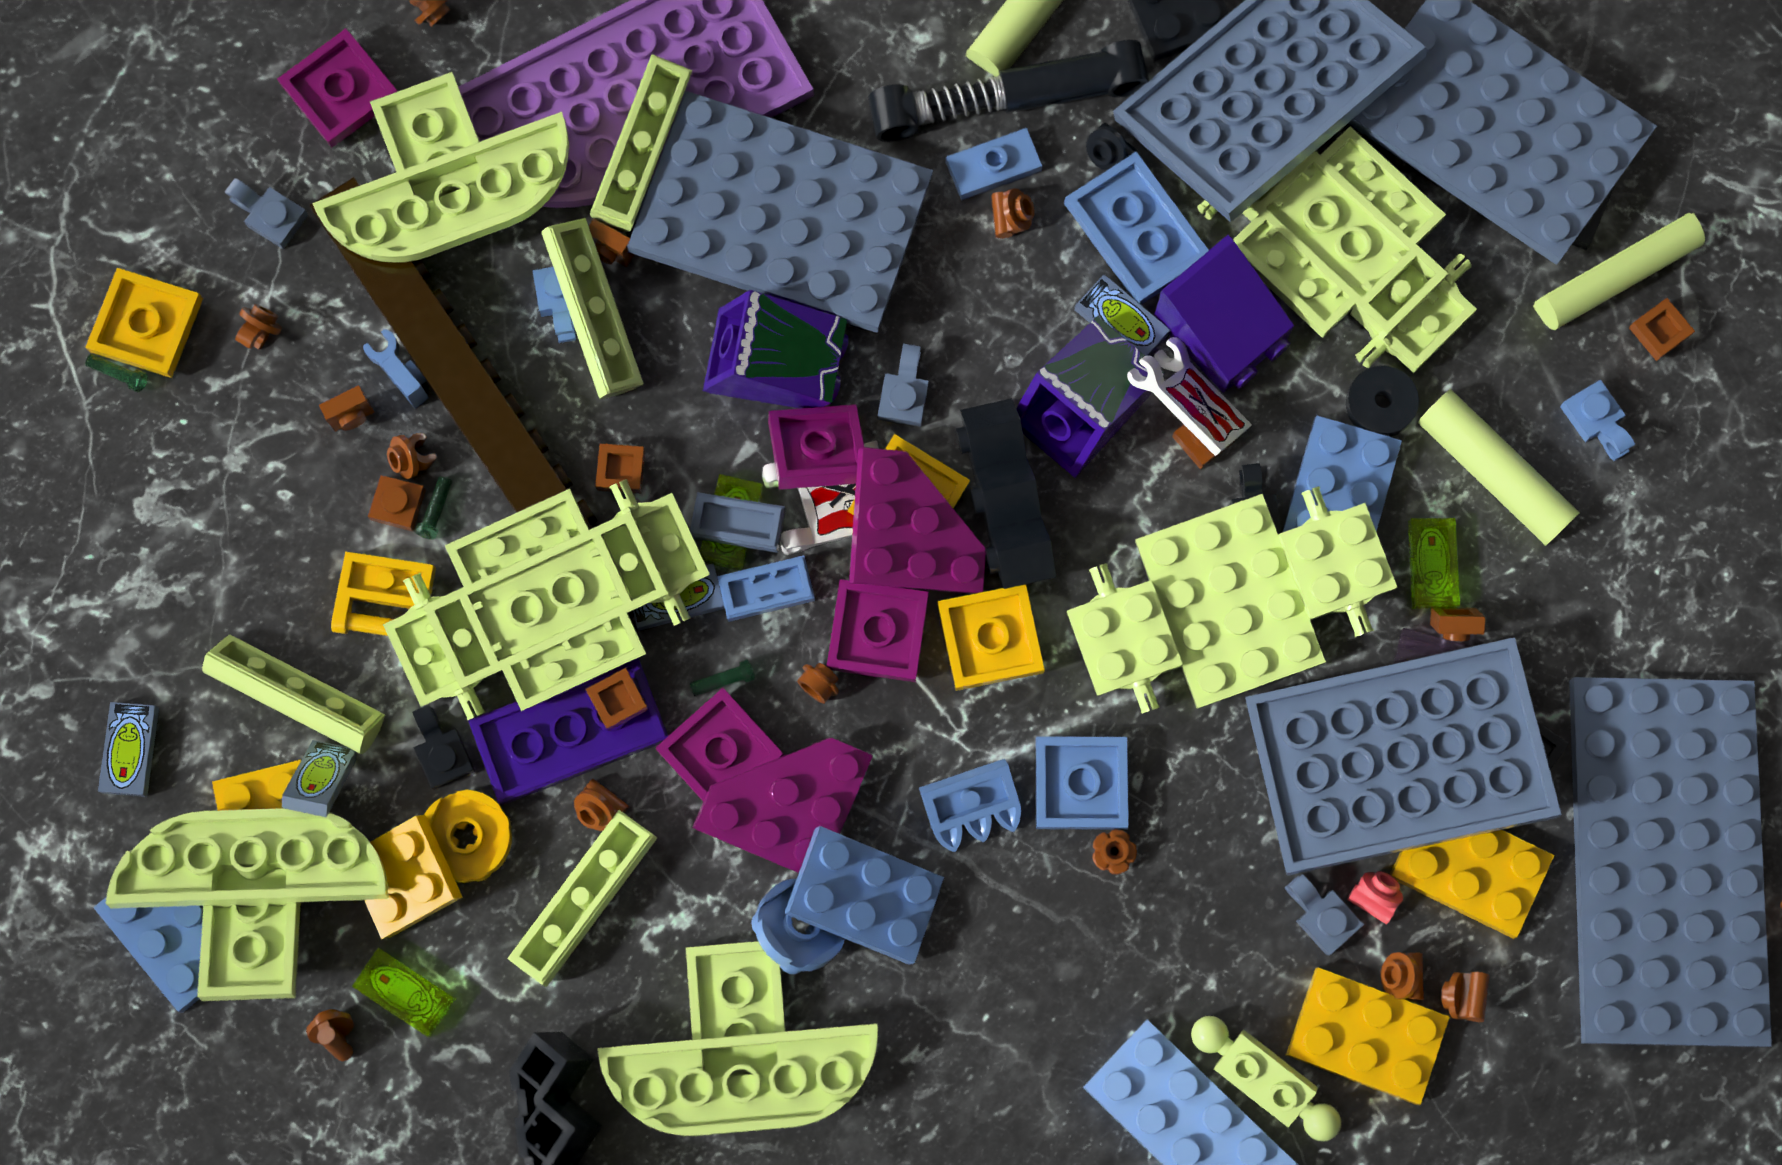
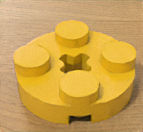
(491, 828)

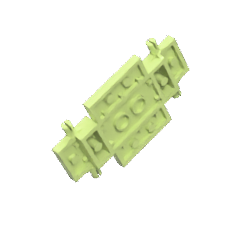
(1347, 239)
(546, 599)
(1231, 600)

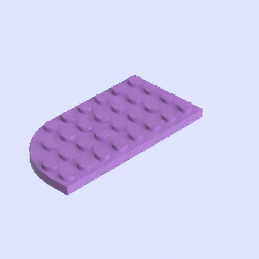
(600, 64)

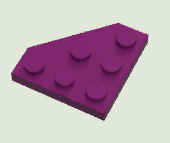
(908, 530)
(784, 800)

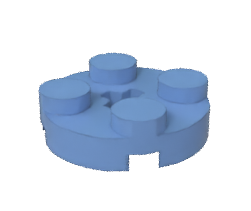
(783, 943)

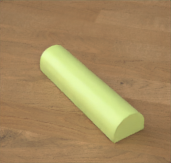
(1010, 33)
(640, 144)
(1620, 271)
(592, 308)
(1498, 467)
(294, 693)
(582, 898)

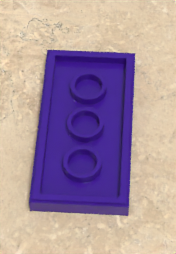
(560, 738)

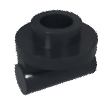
(1107, 147)

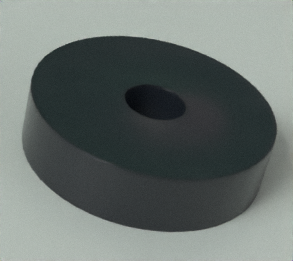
(1384, 382)

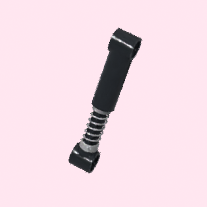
(1113, 71)

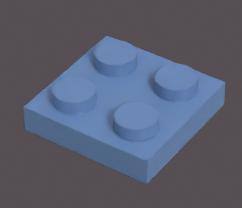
(1081, 783)

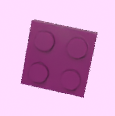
(336, 87)
(815, 445)
(877, 631)
(716, 744)

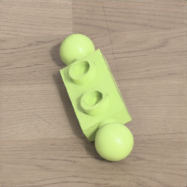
(1266, 1078)

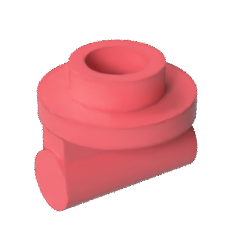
(1377, 895)

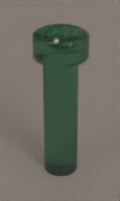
(136, 380)
(427, 528)
(724, 678)

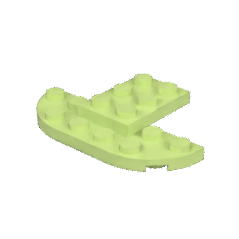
(445, 179)
(251, 878)
(741, 1061)

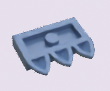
(971, 801)

